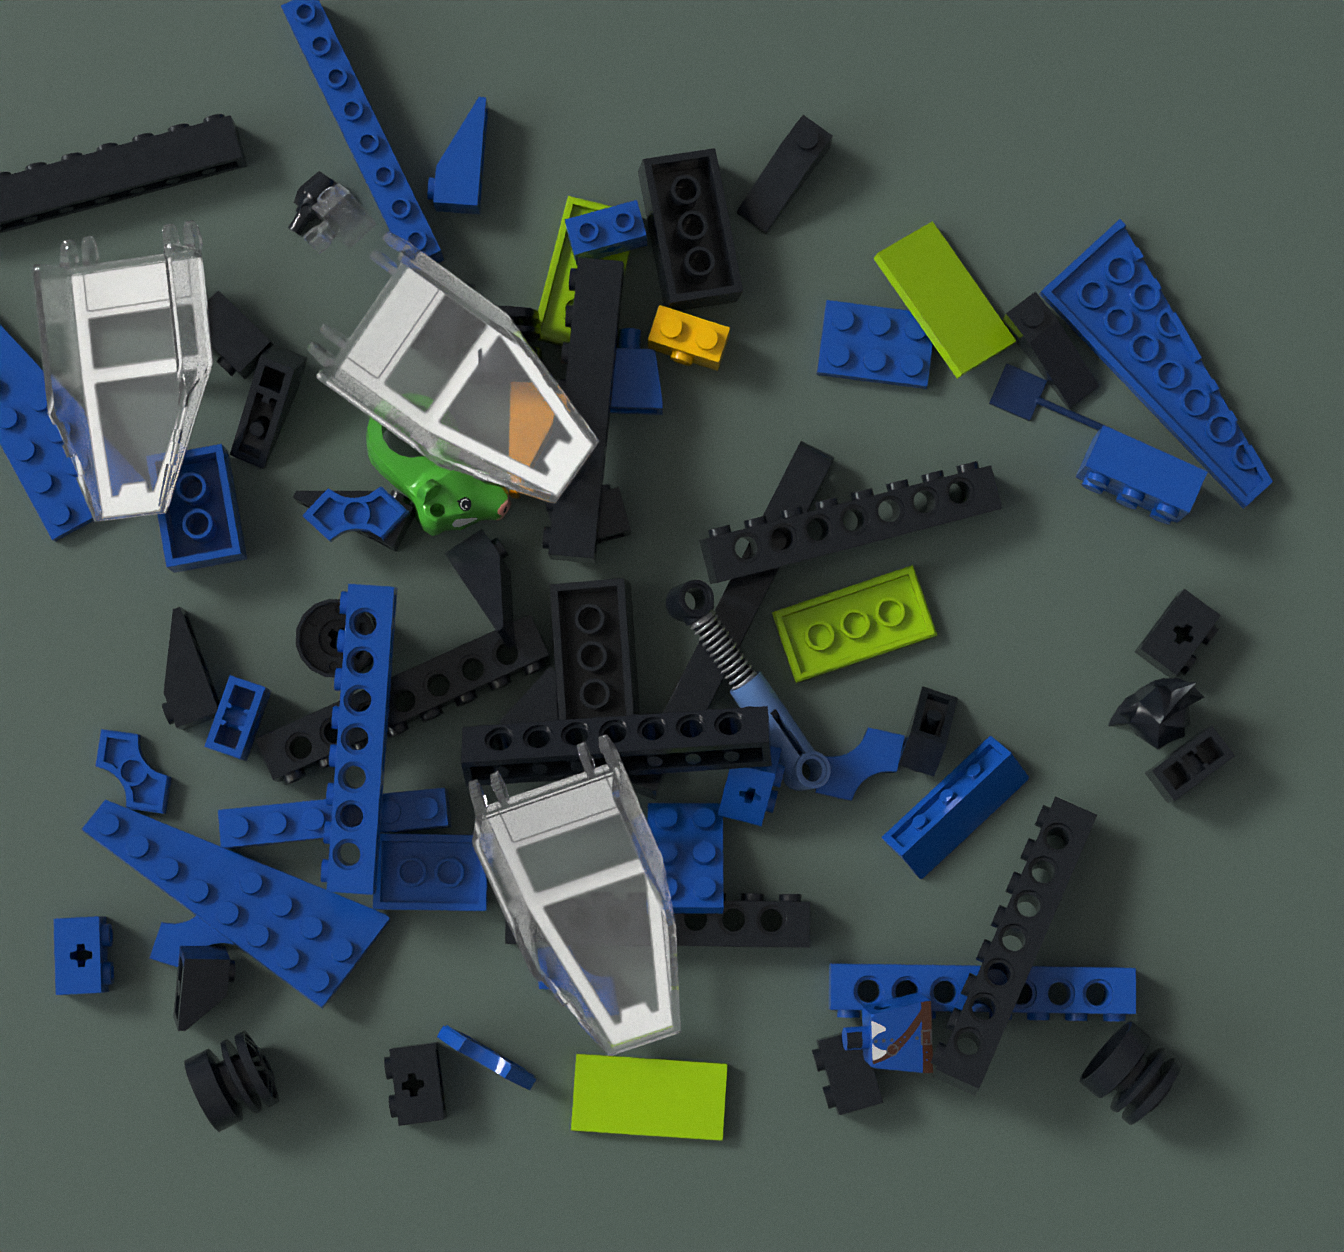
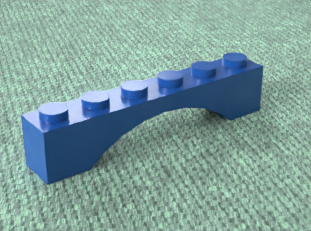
(306, 819)

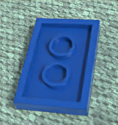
(874, 345)
(691, 853)
(429, 873)

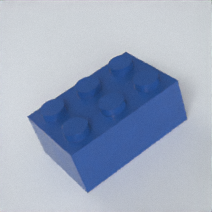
(1140, 475)
(203, 513)

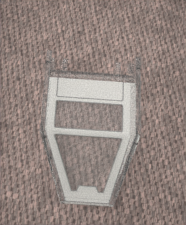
(125, 367)
(457, 380)
(586, 898)

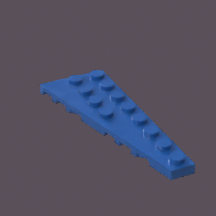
(1133, 330)
(36, 444)
(277, 919)

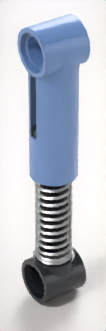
(749, 686)

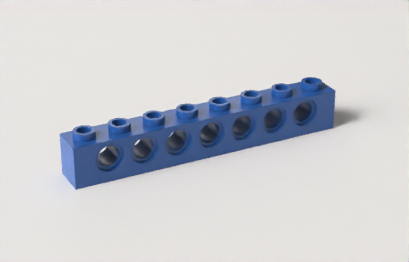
(359, 125)
(360, 876)
(1117, 983)

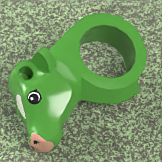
(441, 496)

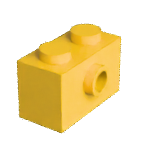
(688, 338)

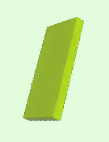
(556, 289)
(944, 299)
(854, 624)
(649, 1097)

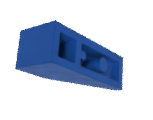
(460, 169)

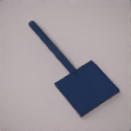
(1021, 392)

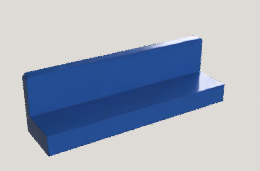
(956, 807)

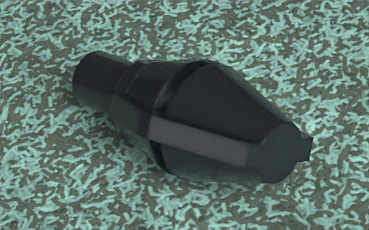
(306, 198)

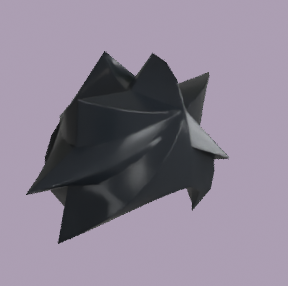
(1158, 710)

